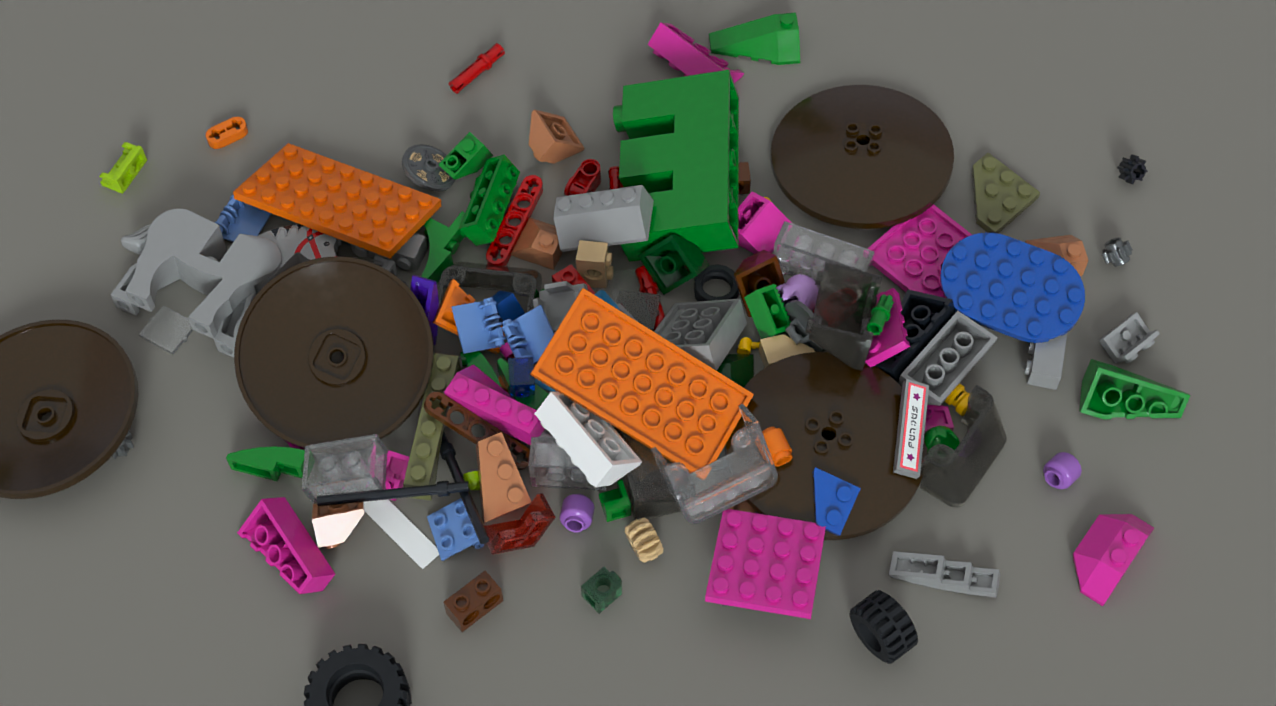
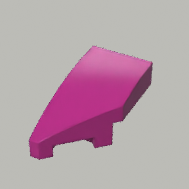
(395, 470)

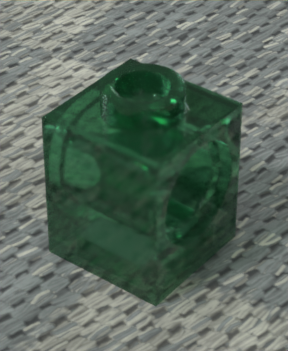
(596, 598)

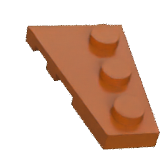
(454, 296)

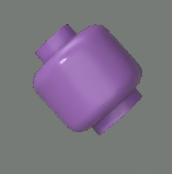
(1062, 470)
(577, 512)

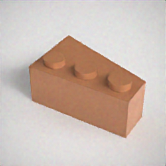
(499, 479)

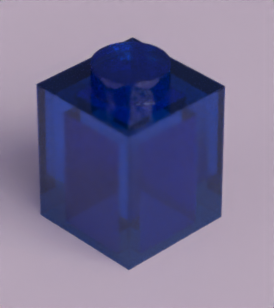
(520, 380)

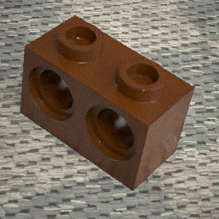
(473, 601)

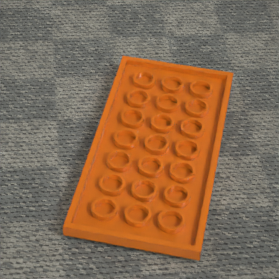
(338, 200)
(641, 383)

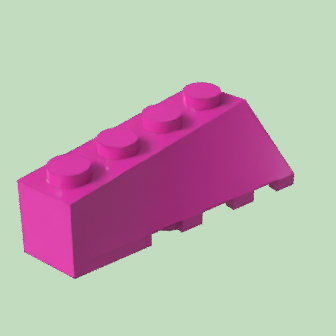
(684, 56)
(493, 404)
(287, 545)

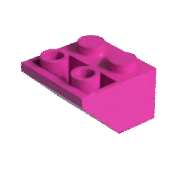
(759, 223)

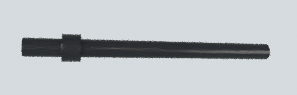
(448, 453)
(442, 488)

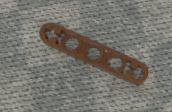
(470, 420)

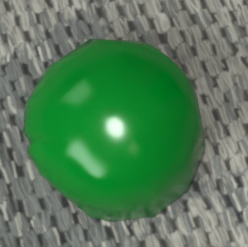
(941, 435)

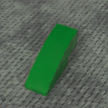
(268, 462)

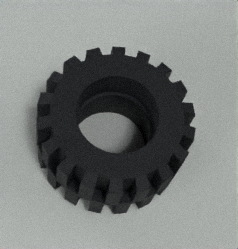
(883, 626)

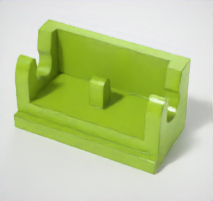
(125, 168)

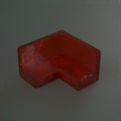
(522, 532)

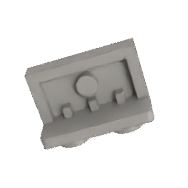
(1127, 339)

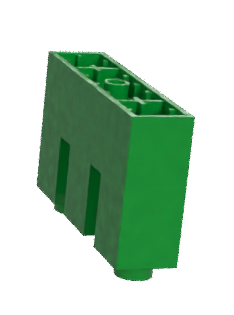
(684, 156)

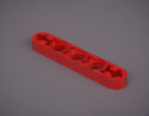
(515, 212)

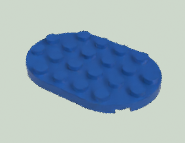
(1013, 287)

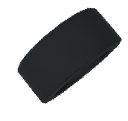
(715, 272)

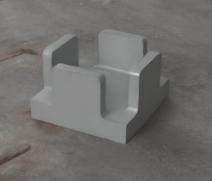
(557, 300)

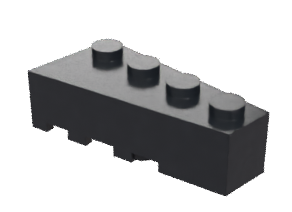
(923, 319)

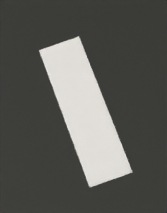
(402, 531)

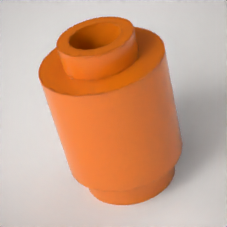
(777, 445)

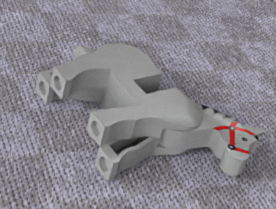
(193, 250)

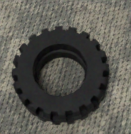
(357, 665)

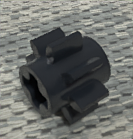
(1132, 169)

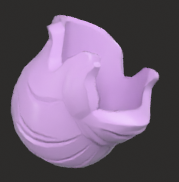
(799, 288)

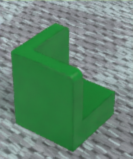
(615, 502)

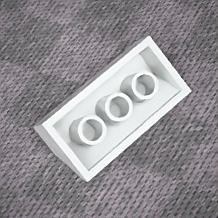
(587, 440)

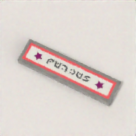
(911, 429)

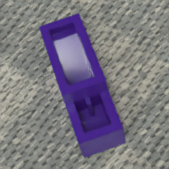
(427, 295)

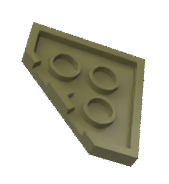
(999, 194)

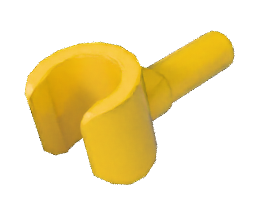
(745, 346)

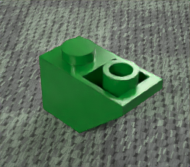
(466, 157)

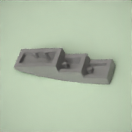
(944, 574)

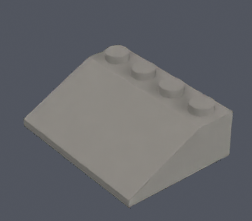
(704, 328)

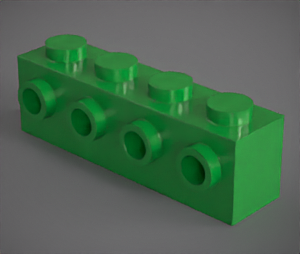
(490, 200)

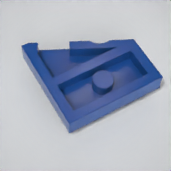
(832, 500)

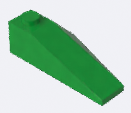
(765, 38)
(1119, 393)

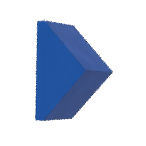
(507, 306)

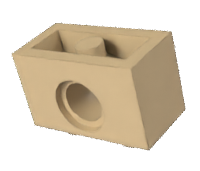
(594, 263)

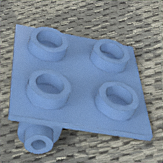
(241, 219)
(478, 326)
(528, 334)
(452, 530)

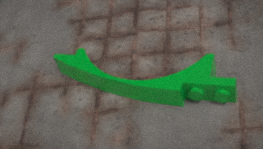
(442, 245)

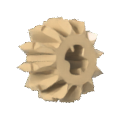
(644, 540)

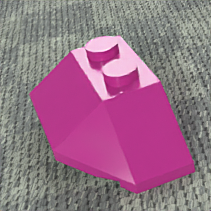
(1108, 553)

